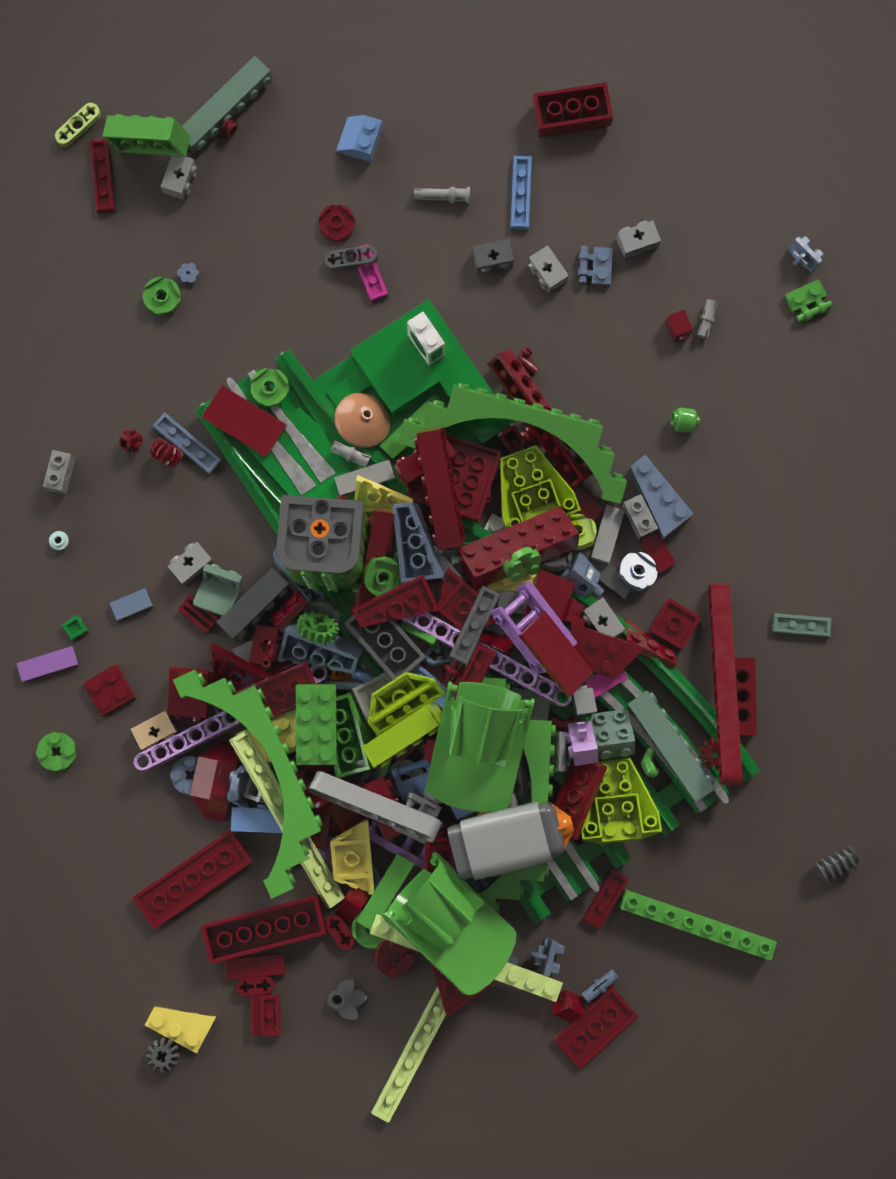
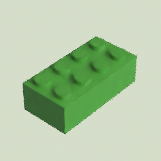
(146, 135)
(316, 724)
(351, 736)

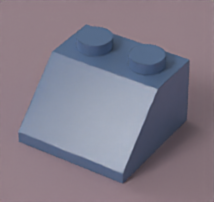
(360, 137)

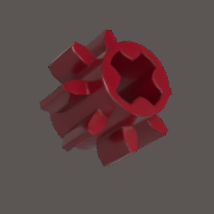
(130, 441)

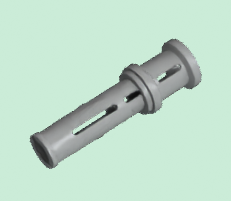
(452, 194)

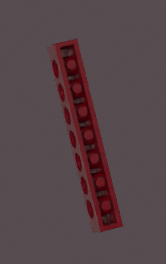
(520, 385)

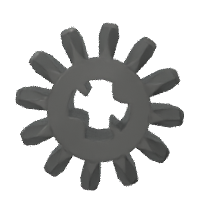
(156, 1051)

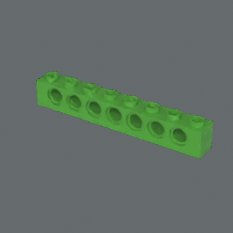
(697, 924)

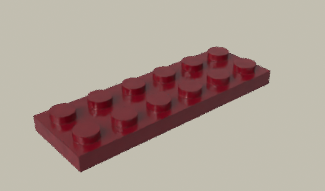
(192, 879)

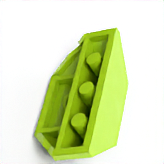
(400, 700)

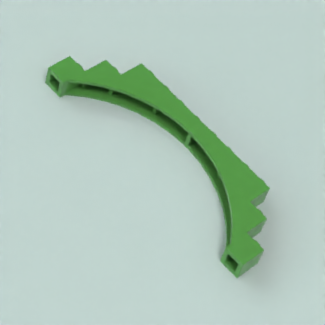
(579, 434)
(538, 754)
(298, 813)

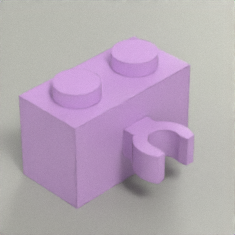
(582, 743)

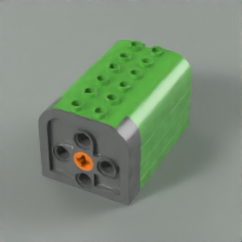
(322, 541)

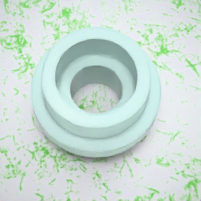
(64, 543)

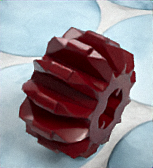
(166, 452)
(707, 754)

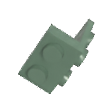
(217, 590)
(613, 734)

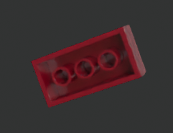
(572, 109)

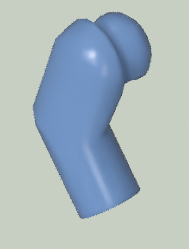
(362, 674)

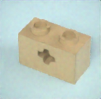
(144, 730)

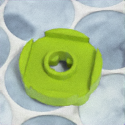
(588, 529)

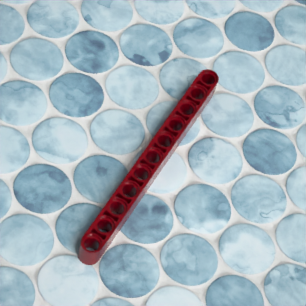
(725, 685)

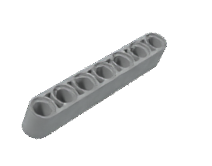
(375, 806)

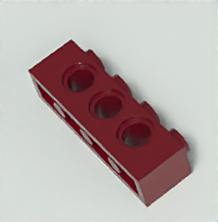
(747, 667)

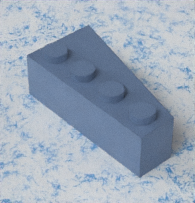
(661, 499)
(414, 544)
(338, 655)

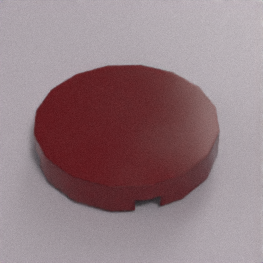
(336, 222)

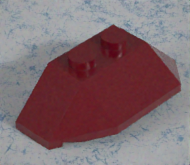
(212, 780)

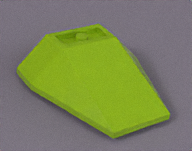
(532, 487)
(621, 807)

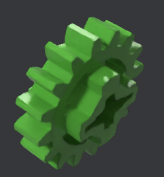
(317, 627)

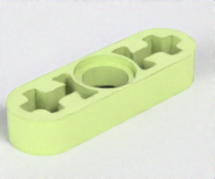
(63, 130)

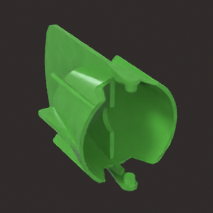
(478, 747)
(452, 927)

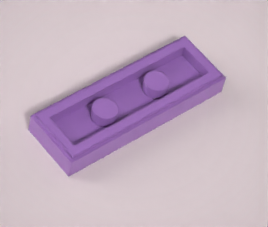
(47, 664)

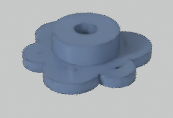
(190, 268)

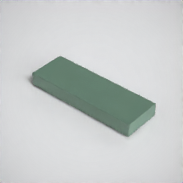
(801, 625)

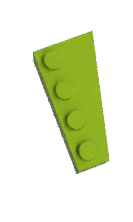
(403, 734)

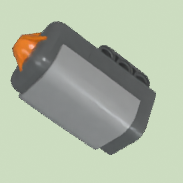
(509, 839)

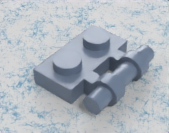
(601, 266)

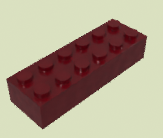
(441, 488)
(549, 533)
(263, 929)

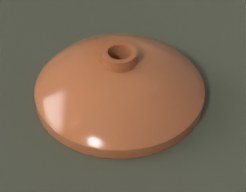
(357, 428)

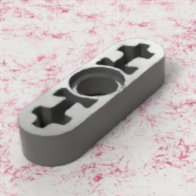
(338, 254)

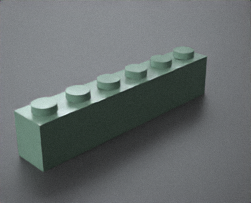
(226, 103)
(670, 746)

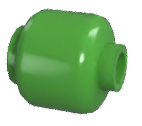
(685, 420)

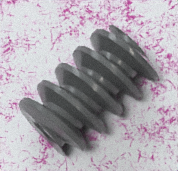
(837, 864)

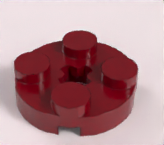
(393, 968)

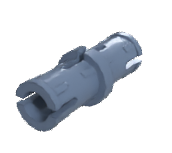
(608, 979)

